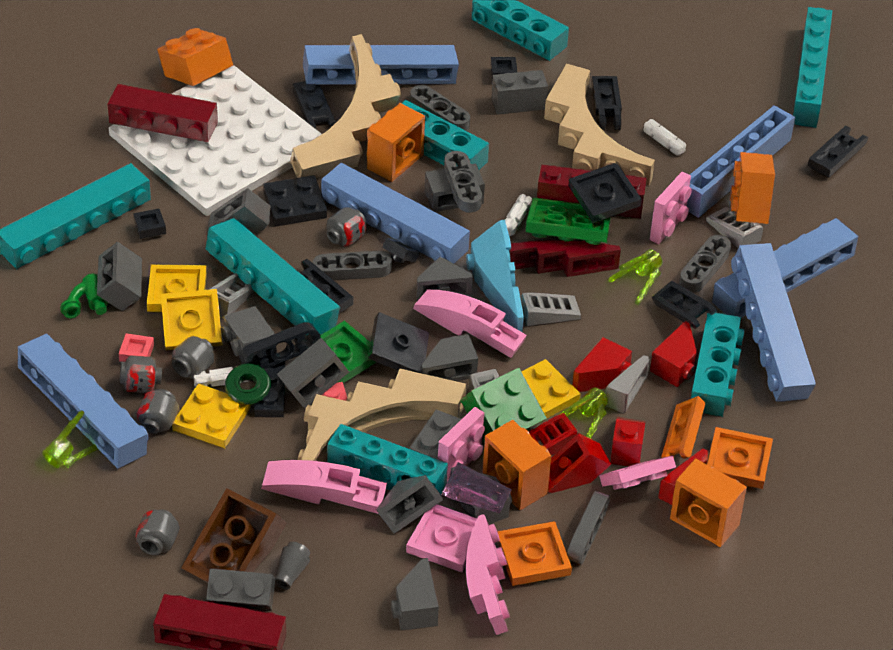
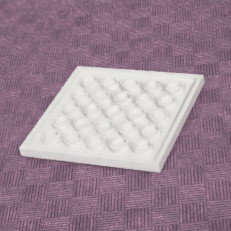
(244, 151)

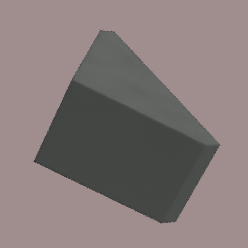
(445, 277)
(408, 501)

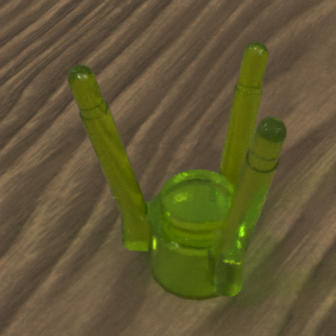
(645, 265)
(590, 405)
(60, 450)

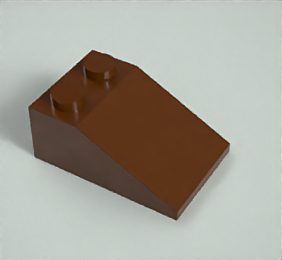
(234, 537)

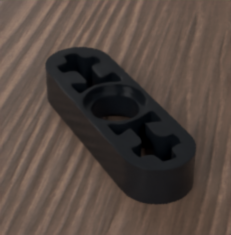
(269, 343)

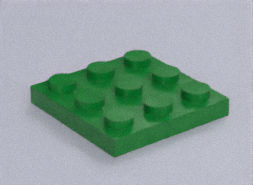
(566, 221)

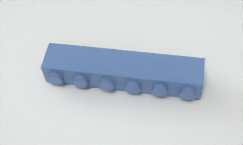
(403, 62)
(715, 176)
(395, 214)
(797, 263)
(773, 322)
(74, 390)

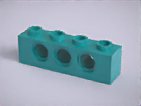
(522, 25)
(444, 137)
(715, 362)
(383, 459)

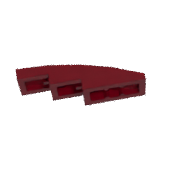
(571, 256)

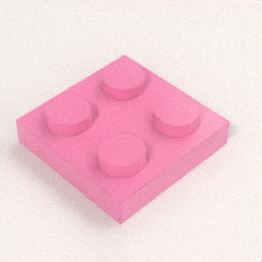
(670, 208)
(463, 441)
(638, 473)
(442, 537)

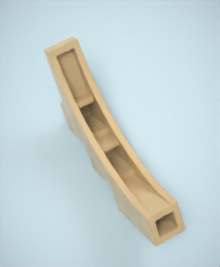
(580, 132)
(342, 141)
(371, 406)

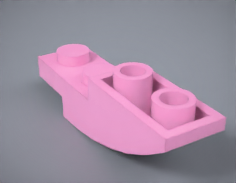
(464, 313)
(323, 480)
(484, 571)

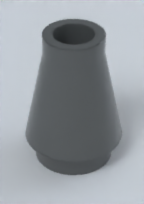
(291, 563)

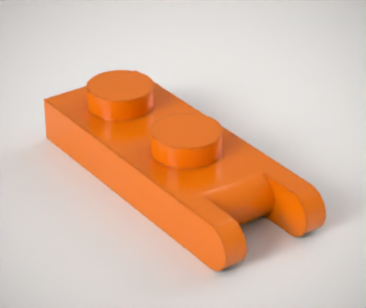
(684, 428)

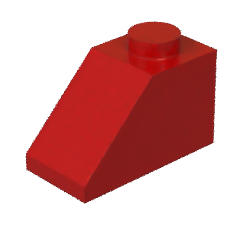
(675, 356)
(601, 366)
(627, 441)
(577, 464)

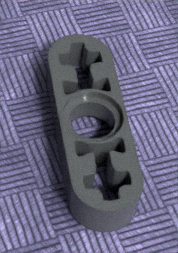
(430, 99)
(460, 190)
(705, 253)
(372, 269)
(588, 527)

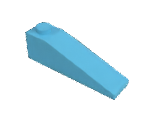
(496, 273)

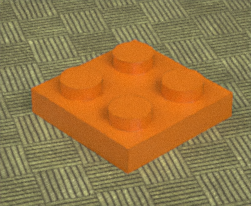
(741, 456)
(534, 553)

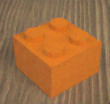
(195, 56)
(395, 142)
(752, 187)
(517, 463)
(708, 502)

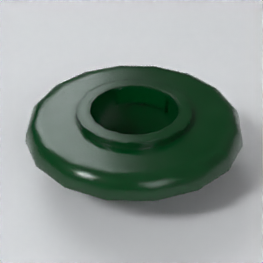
(245, 373)

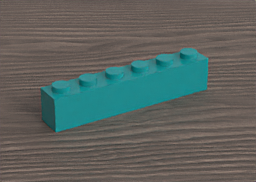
(812, 67)
(74, 215)
(271, 276)

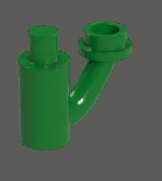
(72, 307)

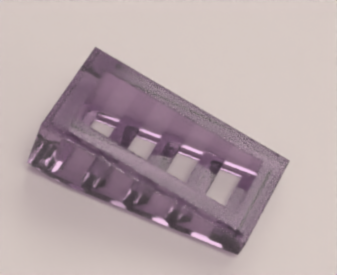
(463, 477)

